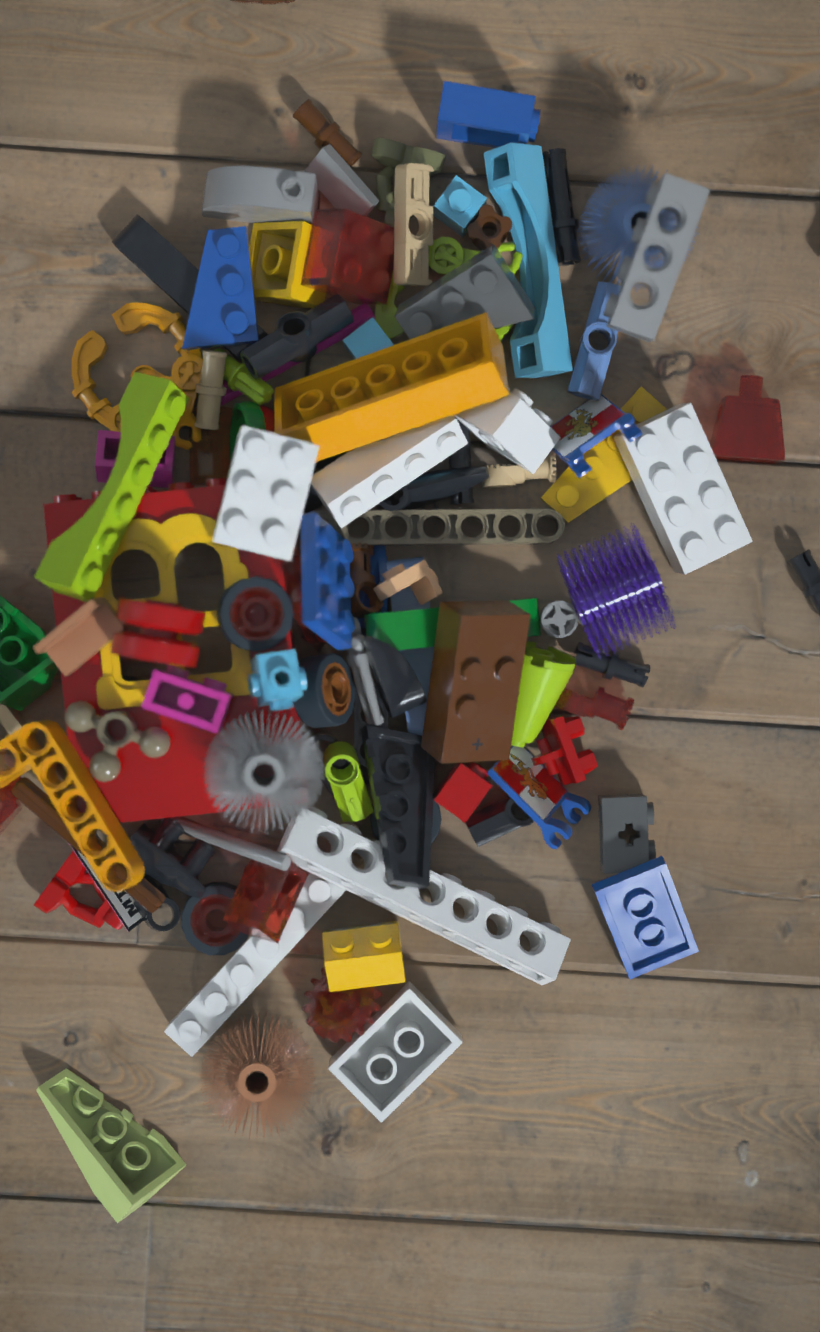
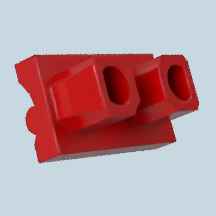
(559, 752)

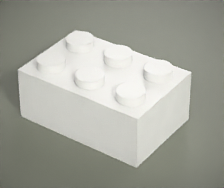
(265, 493)
(395, 1052)

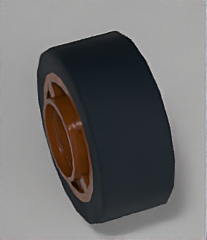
(328, 693)

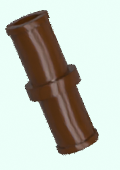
(325, 132)

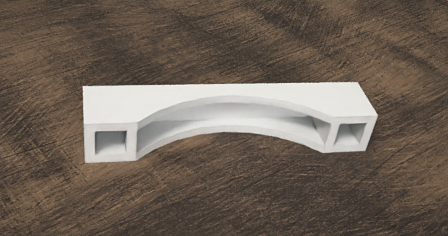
(248, 968)

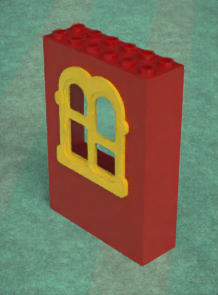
(175, 781)

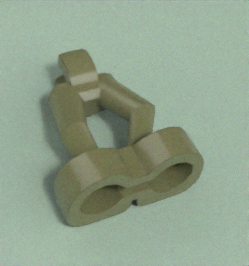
(395, 153)

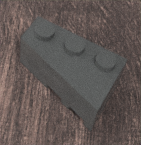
(469, 290)

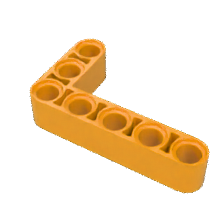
(64, 795)

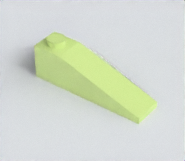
(112, 1150)

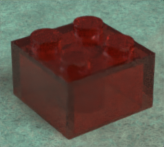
(349, 256)

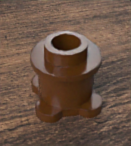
(490, 219)

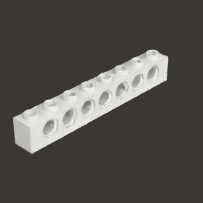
(546, 943)

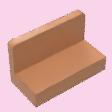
(81, 635)

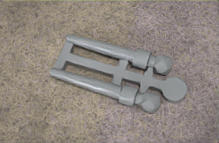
(359, 662)

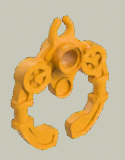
(184, 373)

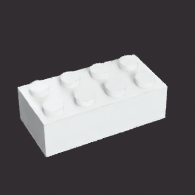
(683, 489)

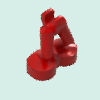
(58, 894)

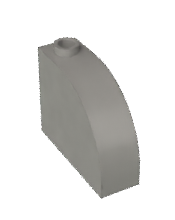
(260, 195)

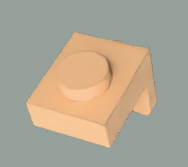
(419, 577)

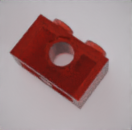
(265, 900)

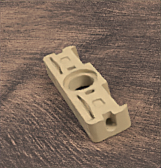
(412, 198)

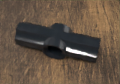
(296, 336)

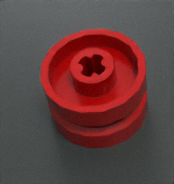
(158, 632)

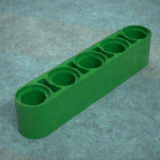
(418, 627)

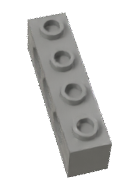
(686, 202)

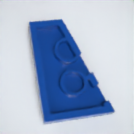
(224, 293)

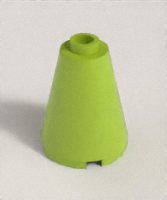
(541, 684)

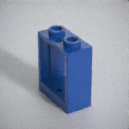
(486, 116)

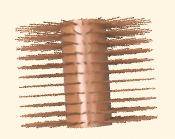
(257, 1089)

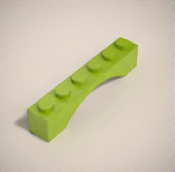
(84, 552)

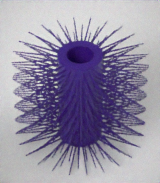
(616, 591)

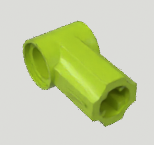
(347, 783)

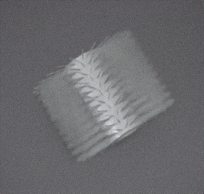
(245, 782)

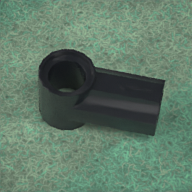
(495, 821)

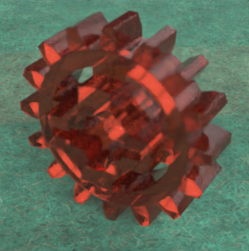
(339, 1012)

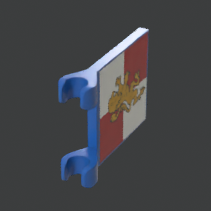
(589, 426)
(538, 794)

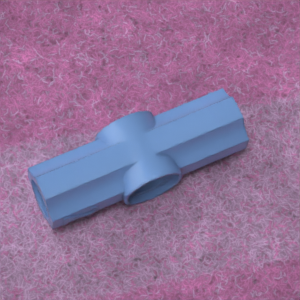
(590, 363)

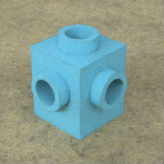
(283, 668)

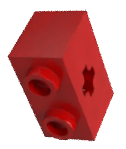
(463, 789)

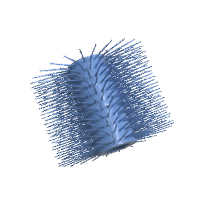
(620, 223)

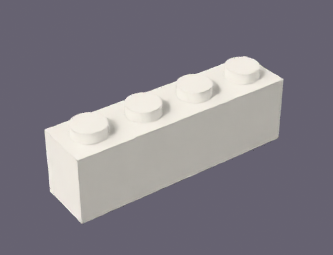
(383, 467)

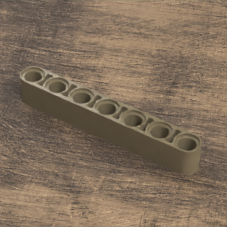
(452, 521)

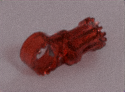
(601, 705)

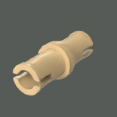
(210, 389)

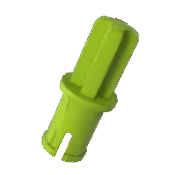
(240, 379)

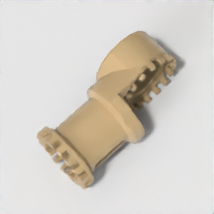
(510, 475)

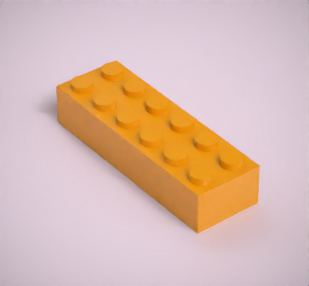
(394, 388)

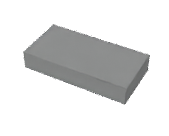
(341, 183)

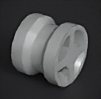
(561, 623)

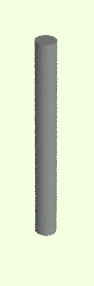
(234, 844)

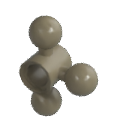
(105, 764)

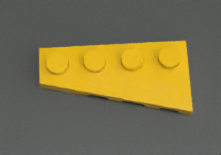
(609, 473)

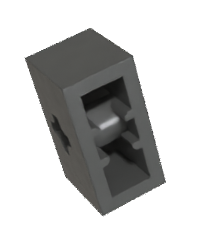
(613, 815)

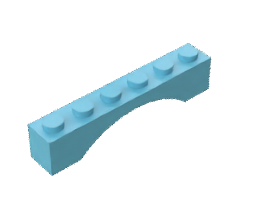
(520, 189)

